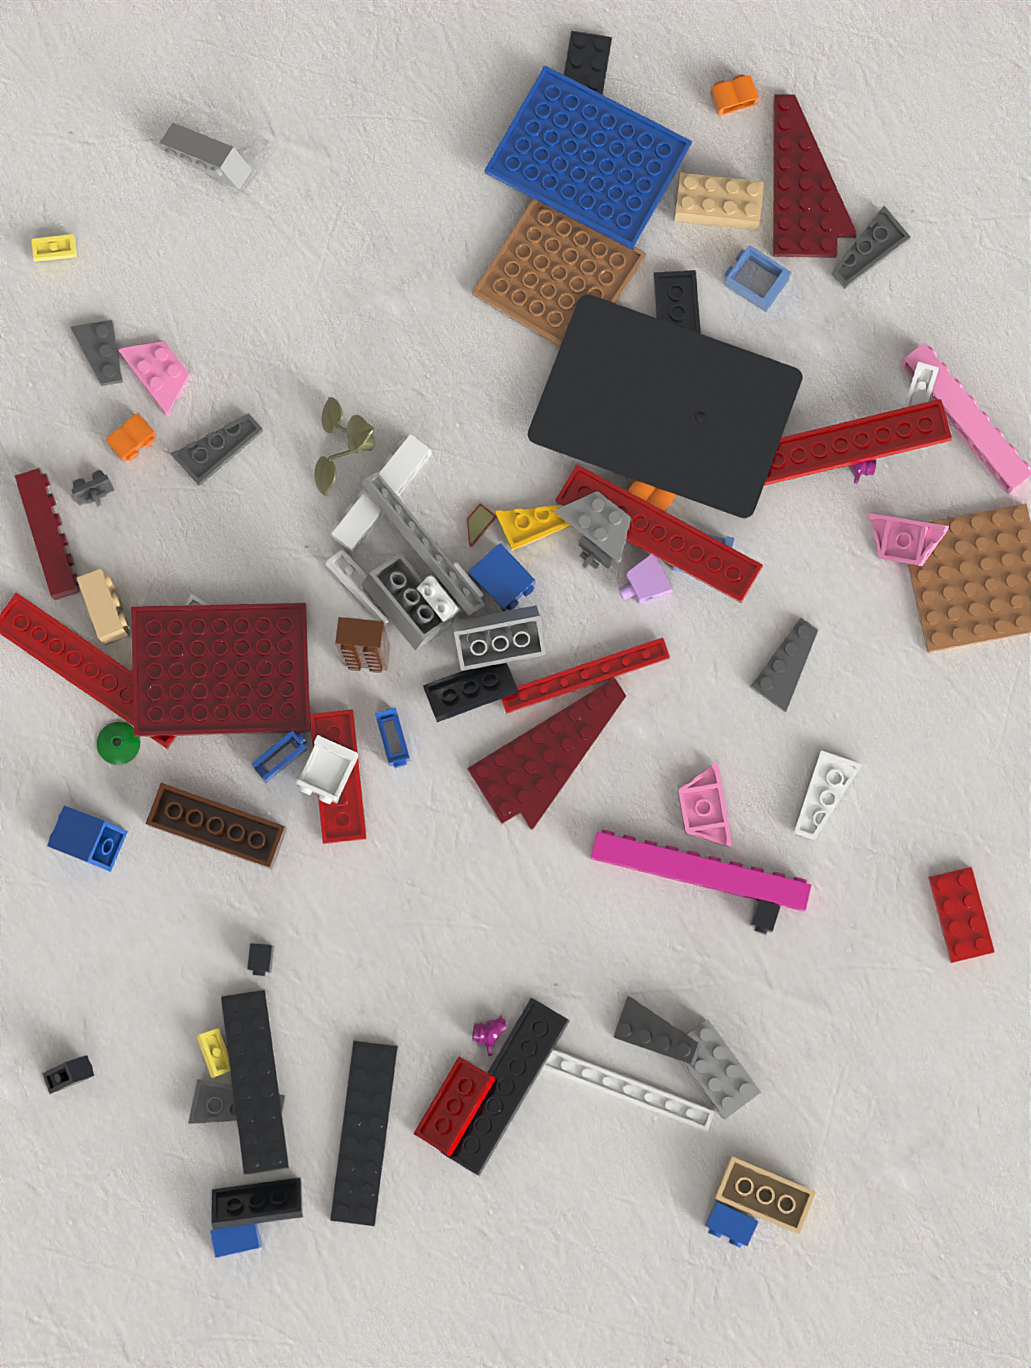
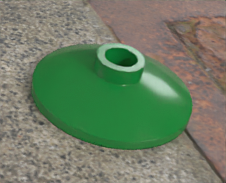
(125, 751)

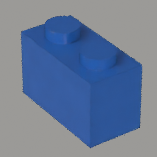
(731, 1224)
(235, 1239)

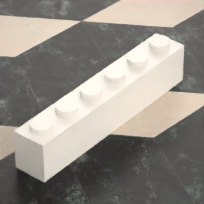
(366, 513)

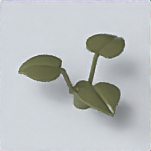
(358, 436)

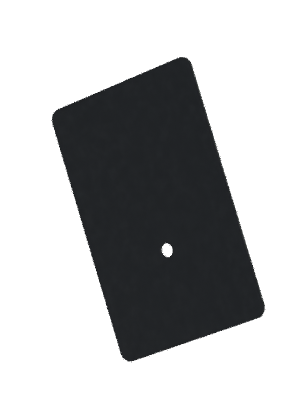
(629, 399)

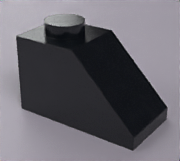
(68, 1074)

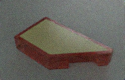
(478, 523)

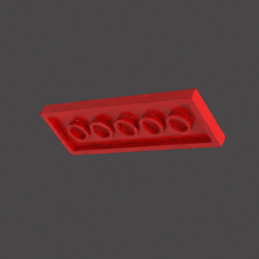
(344, 819)

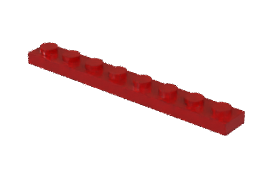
(587, 675)

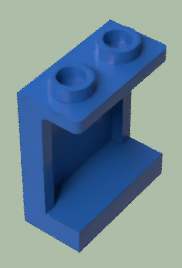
(502, 577)

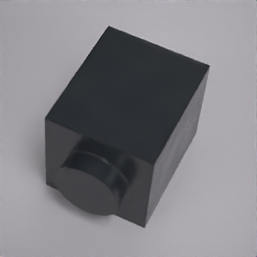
(764, 917)
(260, 959)

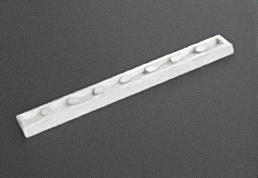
(629, 1090)

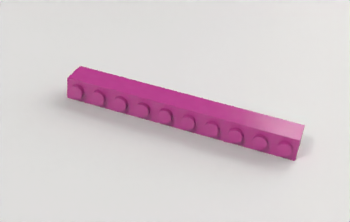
(701, 871)

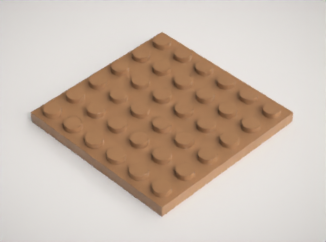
(550, 266)
(976, 580)

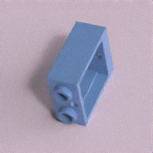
(765, 262)

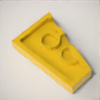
(529, 525)

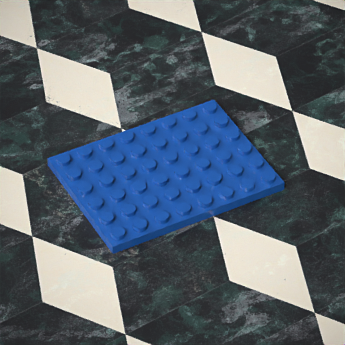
(588, 157)

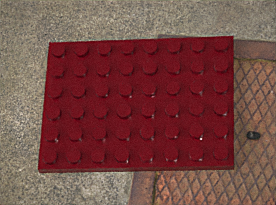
(220, 669)

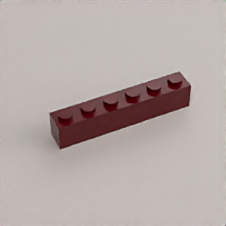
(47, 534)

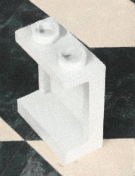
(439, 597)
(327, 770)

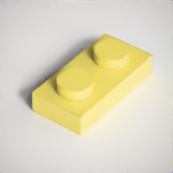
(54, 247)
(214, 1052)

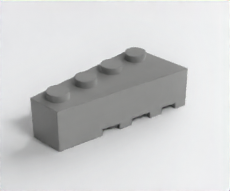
(206, 155)

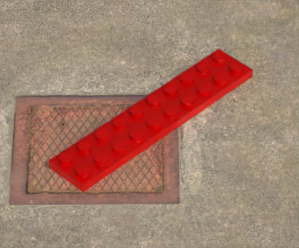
(859, 441)
(670, 537)
(71, 658)

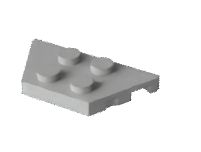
(598, 522)

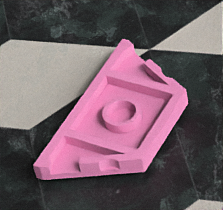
(158, 371)
(905, 539)
(705, 808)

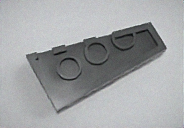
(210, 453)
(785, 667)

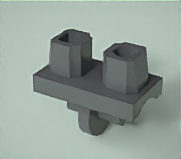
(92, 490)
(594, 553)

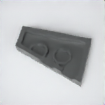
(101, 350)

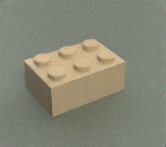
(104, 606)

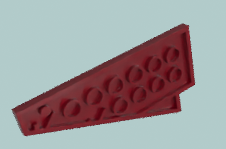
(805, 198)
(537, 764)

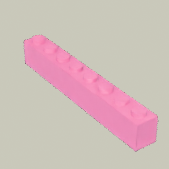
(971, 423)

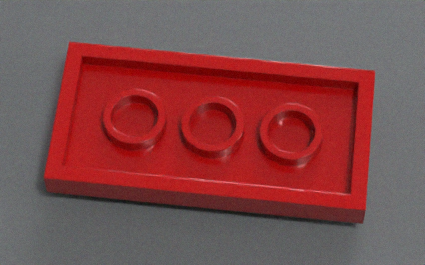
(961, 915)
(454, 1106)

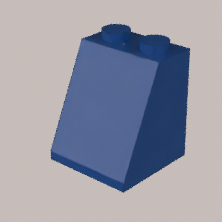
(87, 838)

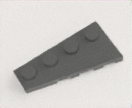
(873, 245)
(649, 1031)
(215, 1103)

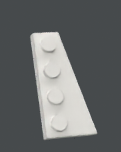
(827, 785)

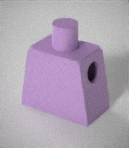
(646, 581)

